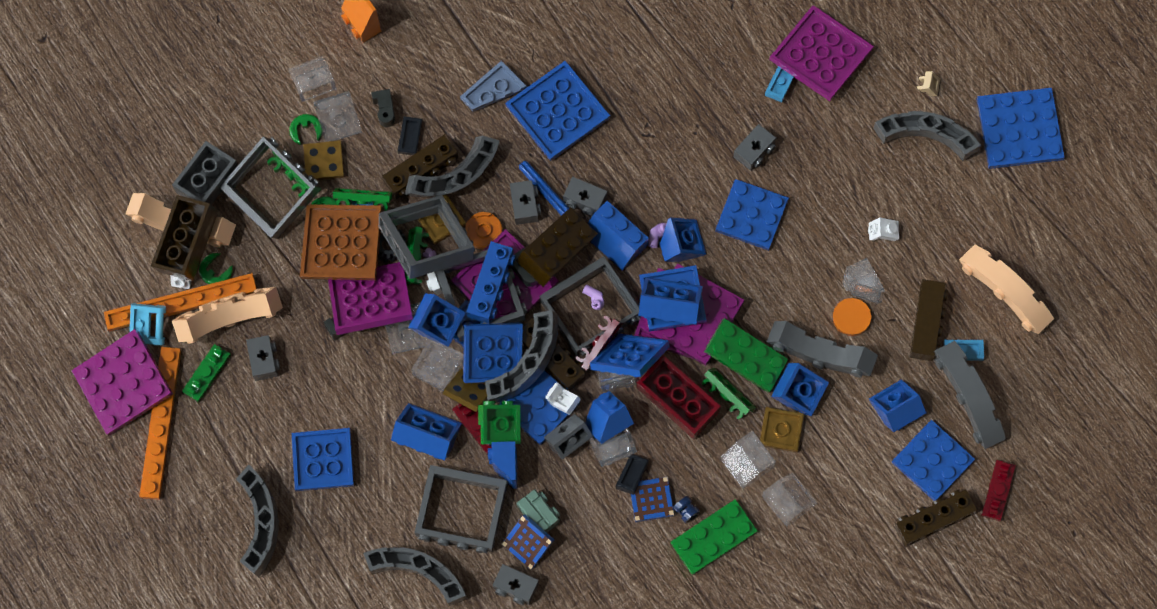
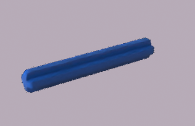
(543, 187)

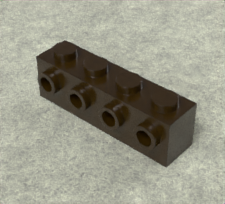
(425, 163)
(928, 320)
(561, 365)
(935, 518)

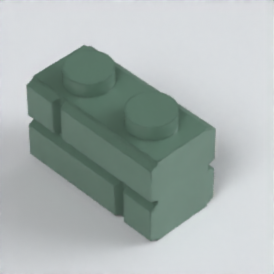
(537, 509)

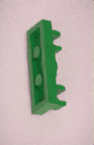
(291, 175)
(362, 196)
(414, 244)
(206, 373)
(728, 392)

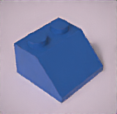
(436, 319)
(800, 389)
(898, 405)
(607, 417)
(504, 461)

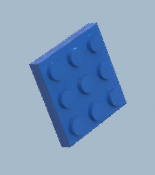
(751, 214)
(681, 275)
(490, 350)
(629, 355)
(536, 412)
(322, 459)
(933, 460)

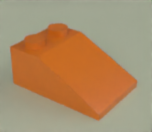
(362, 18)

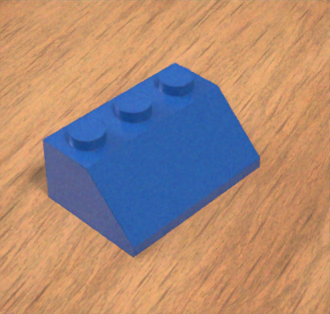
(617, 236)
(670, 301)
(425, 431)

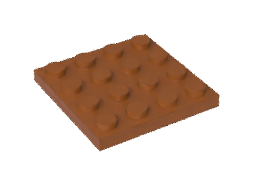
(341, 242)

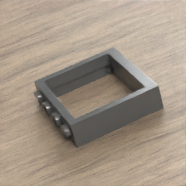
(244, 167)
(418, 210)
(580, 278)
(515, 317)
(465, 478)

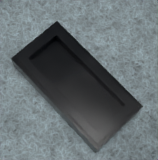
(409, 135)
(632, 474)

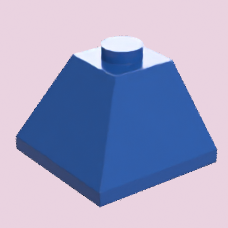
(681, 240)

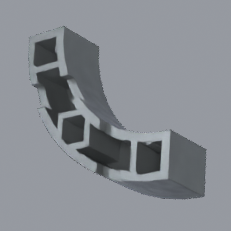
(930, 126)
(464, 174)
(821, 351)
(532, 362)
(970, 394)
(266, 522)
(419, 563)

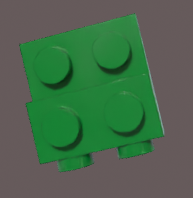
(499, 422)

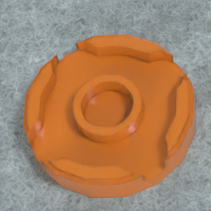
(483, 229)
(851, 317)

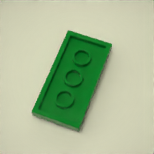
(745, 355)
(713, 537)

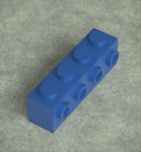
(490, 283)

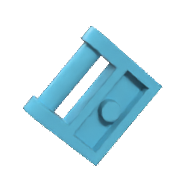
(141, 320)

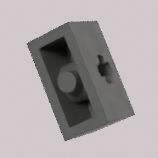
(757, 138)
(578, 189)
(525, 212)
(257, 348)
(568, 436)
(508, 576)

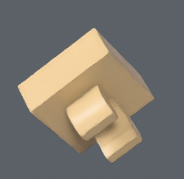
(931, 83)

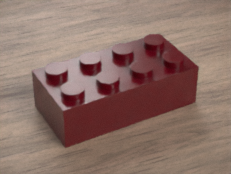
(678, 397)

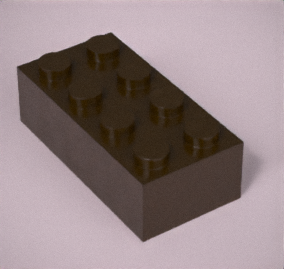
(184, 238)
(556, 247)

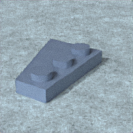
(492, 87)

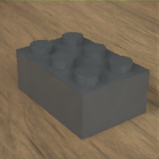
(205, 174)

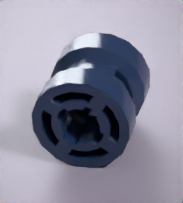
(686, 509)

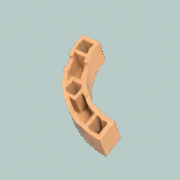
(153, 213)
(1007, 286)
(226, 312)

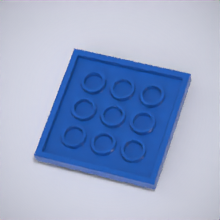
(557, 110)
(1020, 128)

